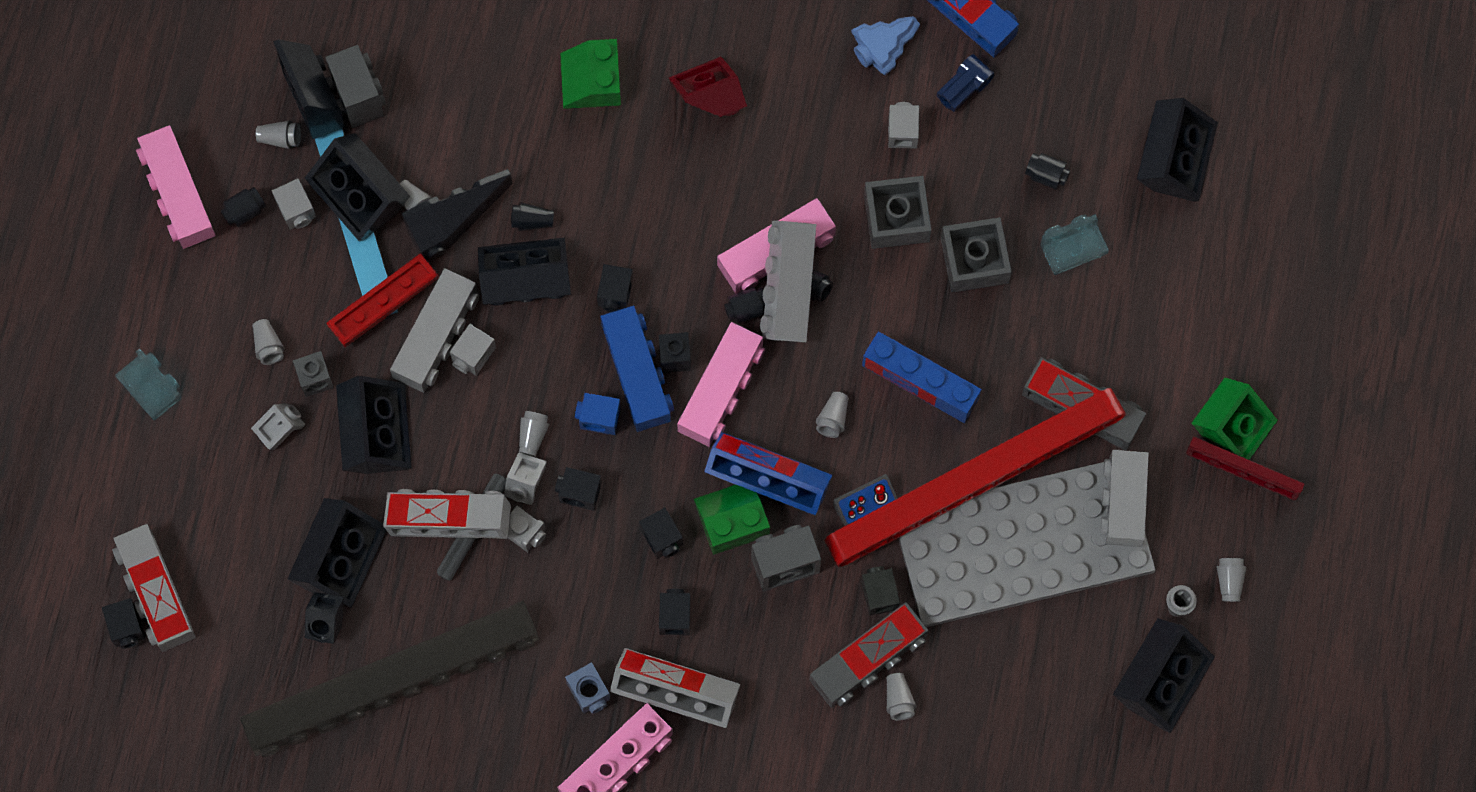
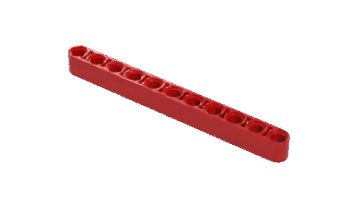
(974, 477)

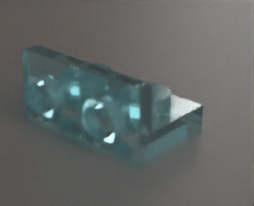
(1073, 244)
(148, 385)

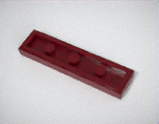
(1244, 468)

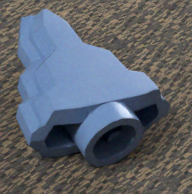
(883, 42)

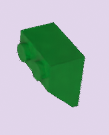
(591, 75)
(1235, 419)
(731, 517)

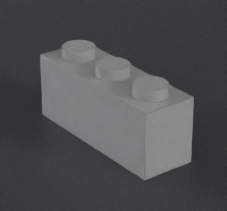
(1125, 498)

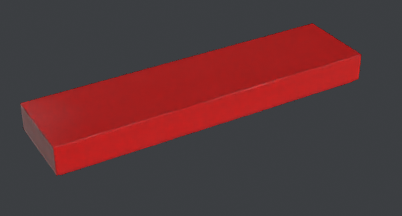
(382, 300)

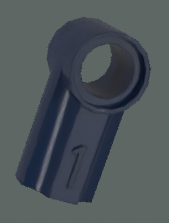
(970, 78)

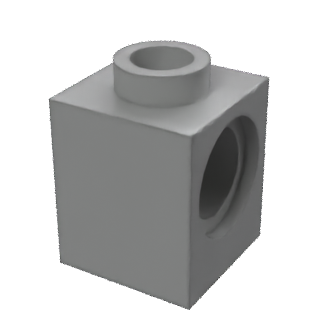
(903, 125)
(294, 204)
(472, 350)

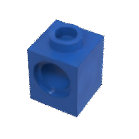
(598, 413)

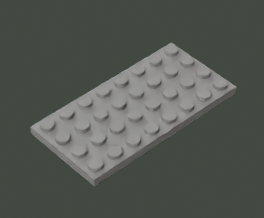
(1017, 548)

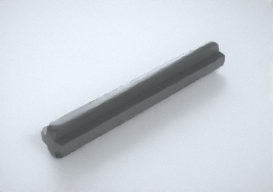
(462, 545)

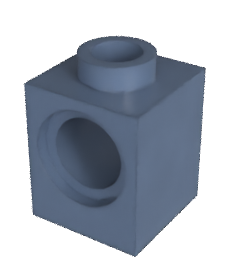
(585, 676)

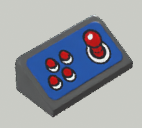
(864, 499)

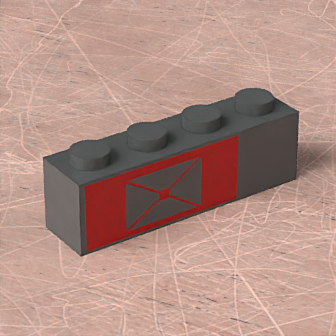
(1060, 390)
(868, 655)

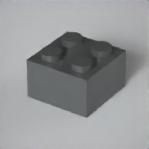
(356, 85)
(897, 212)
(975, 254)
(785, 557)

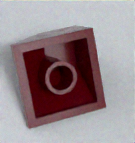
(711, 88)

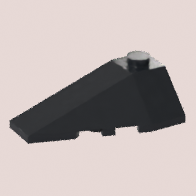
(439, 224)

